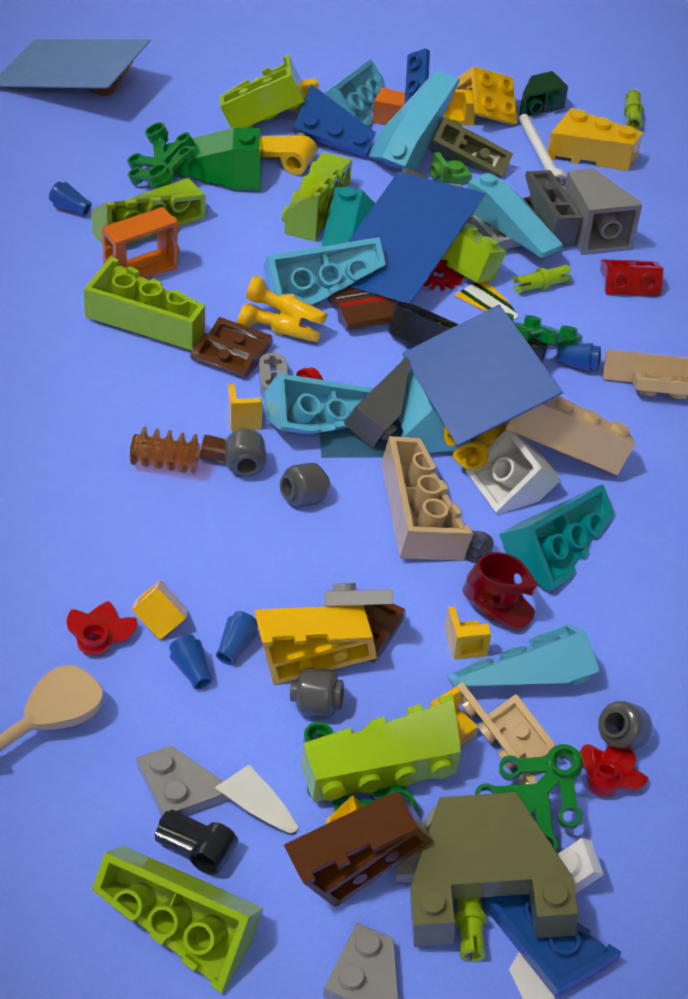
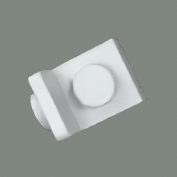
(582, 863)

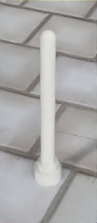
(541, 150)

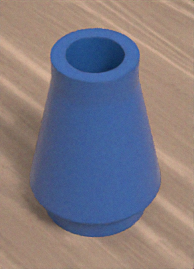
(69, 199)
(580, 356)
(237, 636)
(190, 659)

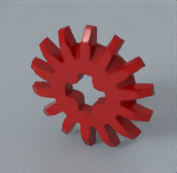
(449, 279)

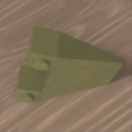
(488, 850)

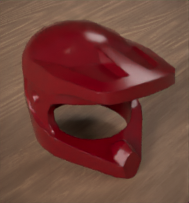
(493, 590)

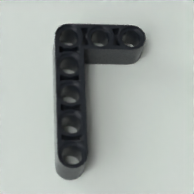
(419, 325)

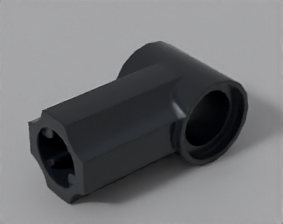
(203, 844)

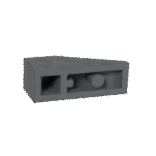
(554, 205)
(380, 409)

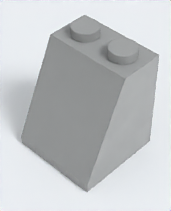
(607, 212)

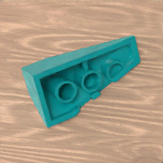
(345, 214)
(559, 536)

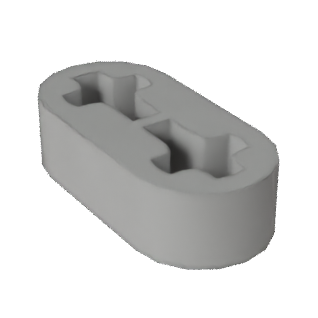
(265, 374)

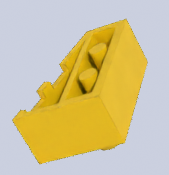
(596, 140)
(314, 639)

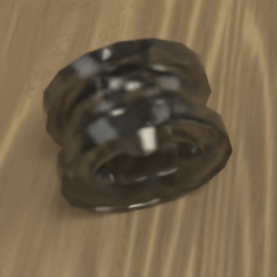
(479, 539)

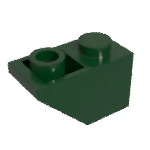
(543, 94)

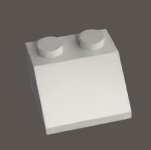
(514, 474)

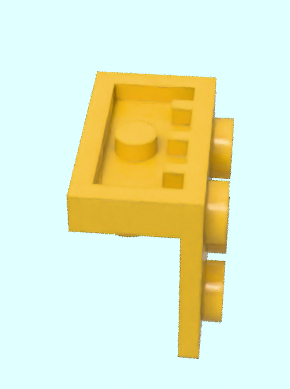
(491, 94)

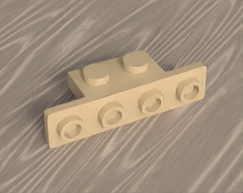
(648, 372)
(512, 728)

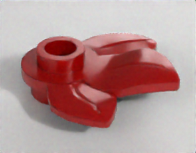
(99, 628)
(611, 770)

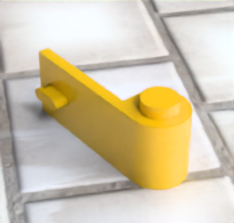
(294, 151)

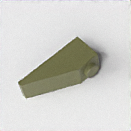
(475, 151)

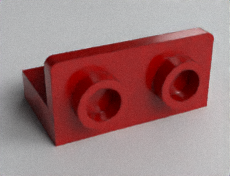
(632, 277)

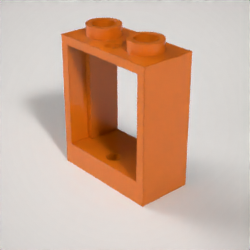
(151, 263)

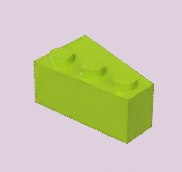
(263, 98)

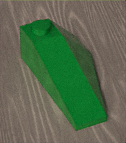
(227, 159)

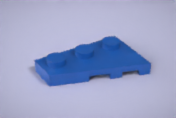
(333, 125)
(556, 960)

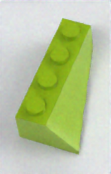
(179, 199)
(311, 203)
(475, 255)
(143, 306)
(384, 753)
(184, 913)

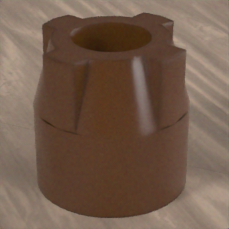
(213, 449)

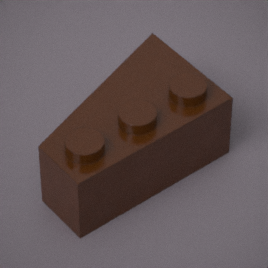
(358, 847)

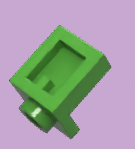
(449, 172)

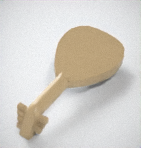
(58, 701)

